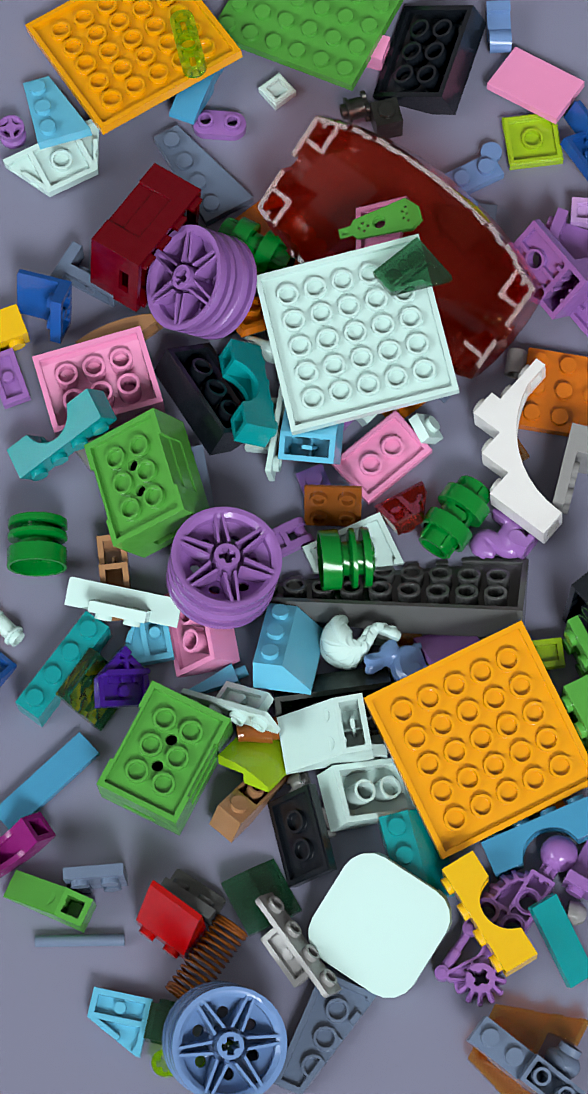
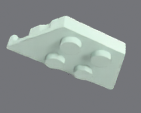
(58, 166)

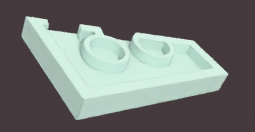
(385, 549)

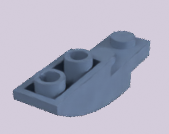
(518, 1061)

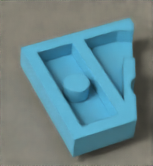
(150, 643)
(121, 1017)

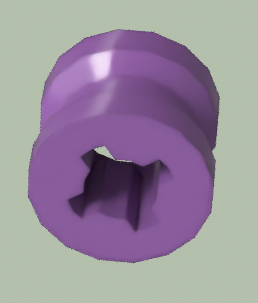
(10, 125)

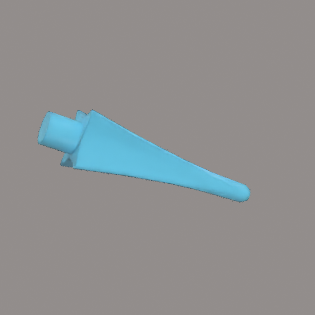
(217, 680)

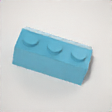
(287, 650)

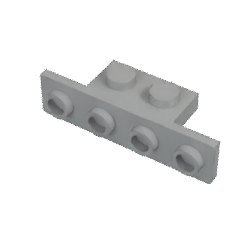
(292, 950)

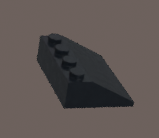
(431, 57)

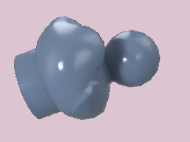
(564, 1059)

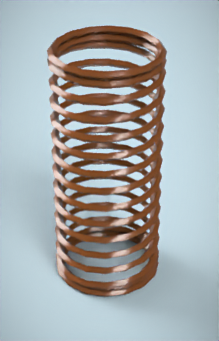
(228, 925)

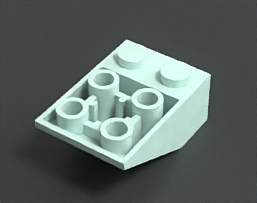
(325, 734)

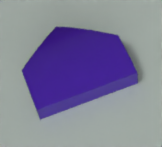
(121, 682)

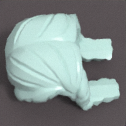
(347, 653)

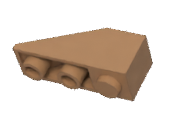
(241, 808)

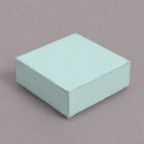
(277, 91)

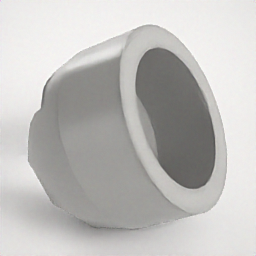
(298, 780)
(576, 912)

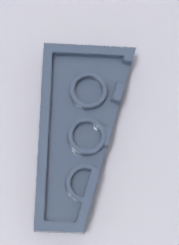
(219, 190)
(320, 1033)

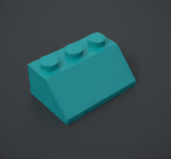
(411, 847)

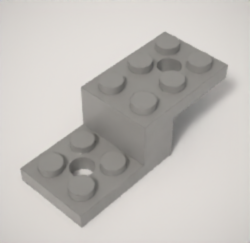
(574, 461)

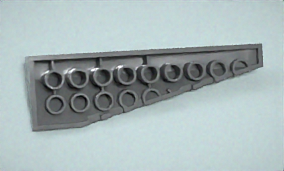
(417, 600)

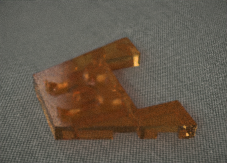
(530, 1030)

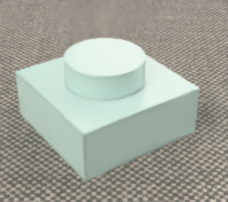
(426, 428)

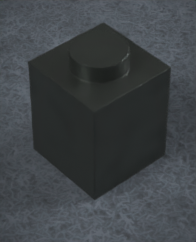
(386, 118)

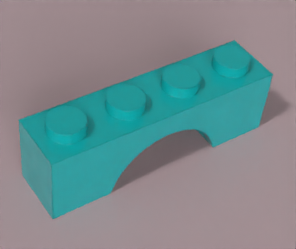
(245, 368)
(87, 417)
(40, 696)

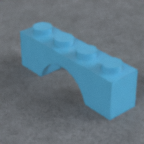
(507, 849)

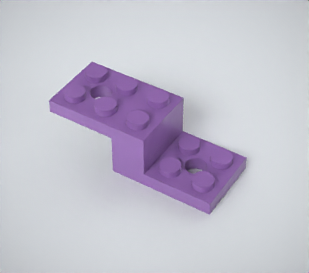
(559, 274)

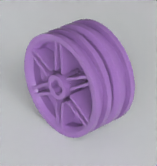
(198, 271)
(223, 567)

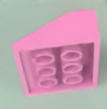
(109, 363)

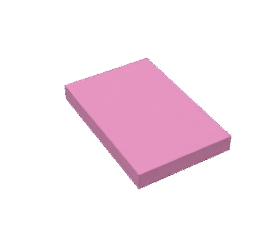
(535, 85)
(382, 457)

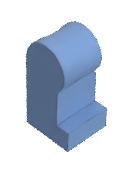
(498, 26)

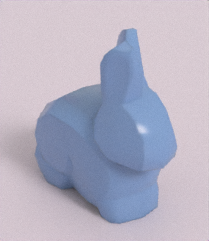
(401, 660)

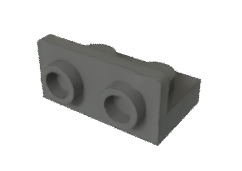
(195, 895)

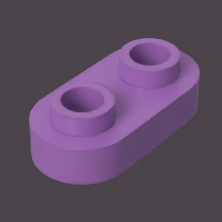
(218, 127)

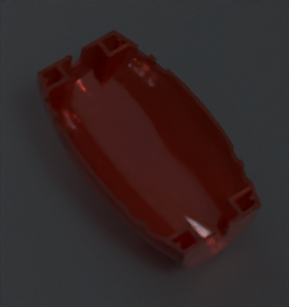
(353, 168)

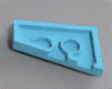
(53, 114)

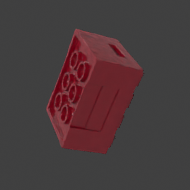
(140, 226)

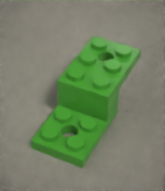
(575, 694)

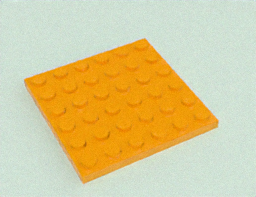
(124, 53)
(480, 739)

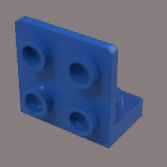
(46, 299)

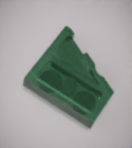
(411, 270)

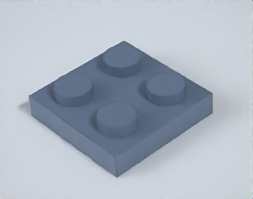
(106, 876)

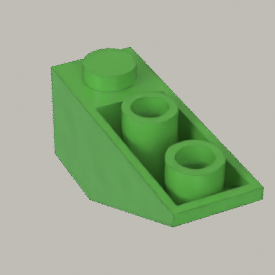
(51, 900)

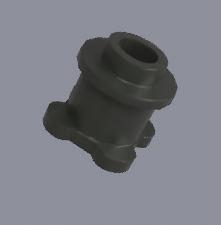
(355, 108)

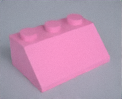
(201, 648)

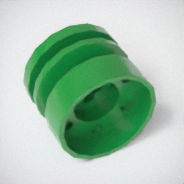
(37, 544)
(345, 558)

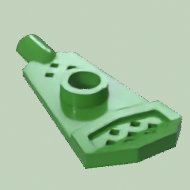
(393, 219)

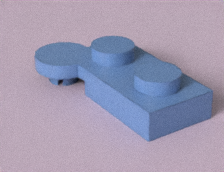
(480, 171)

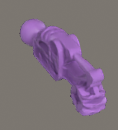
(557, 855)

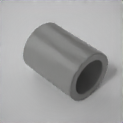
(515, 362)

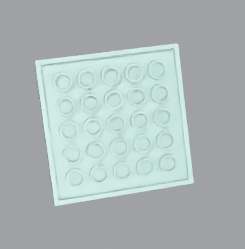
(348, 343)

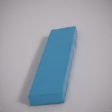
(48, 780)

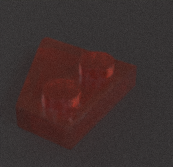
(404, 509)

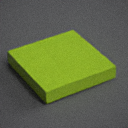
(531, 142)

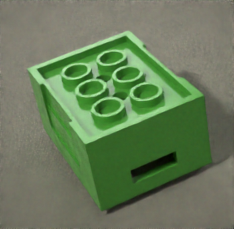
(164, 469)
(173, 792)

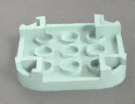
(380, 924)

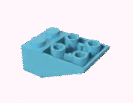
(313, 446)

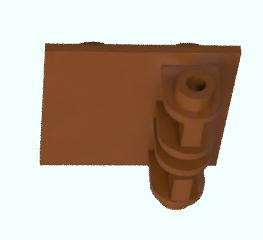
(332, 505)

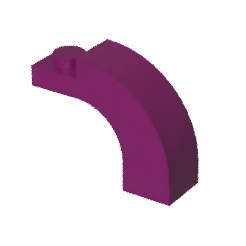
(24, 841)

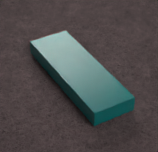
(560, 939)

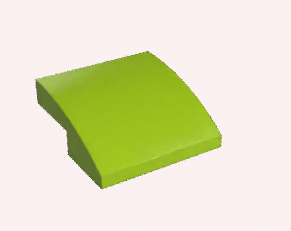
(259, 762)

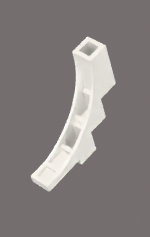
(515, 492)

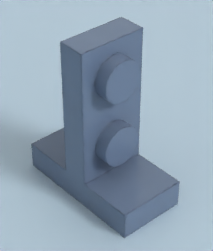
(80, 277)

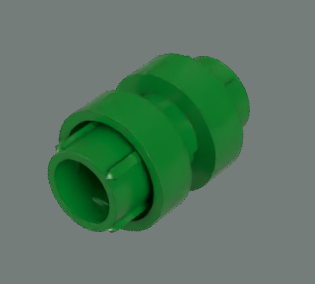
(267, 249)
(448, 527)

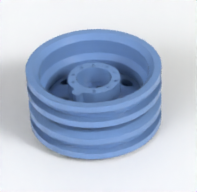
(200, 1008)

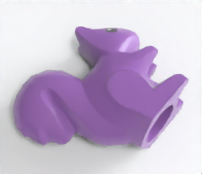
(508, 542)

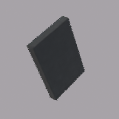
(302, 836)

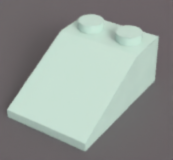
(362, 793)

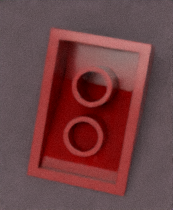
(170, 921)

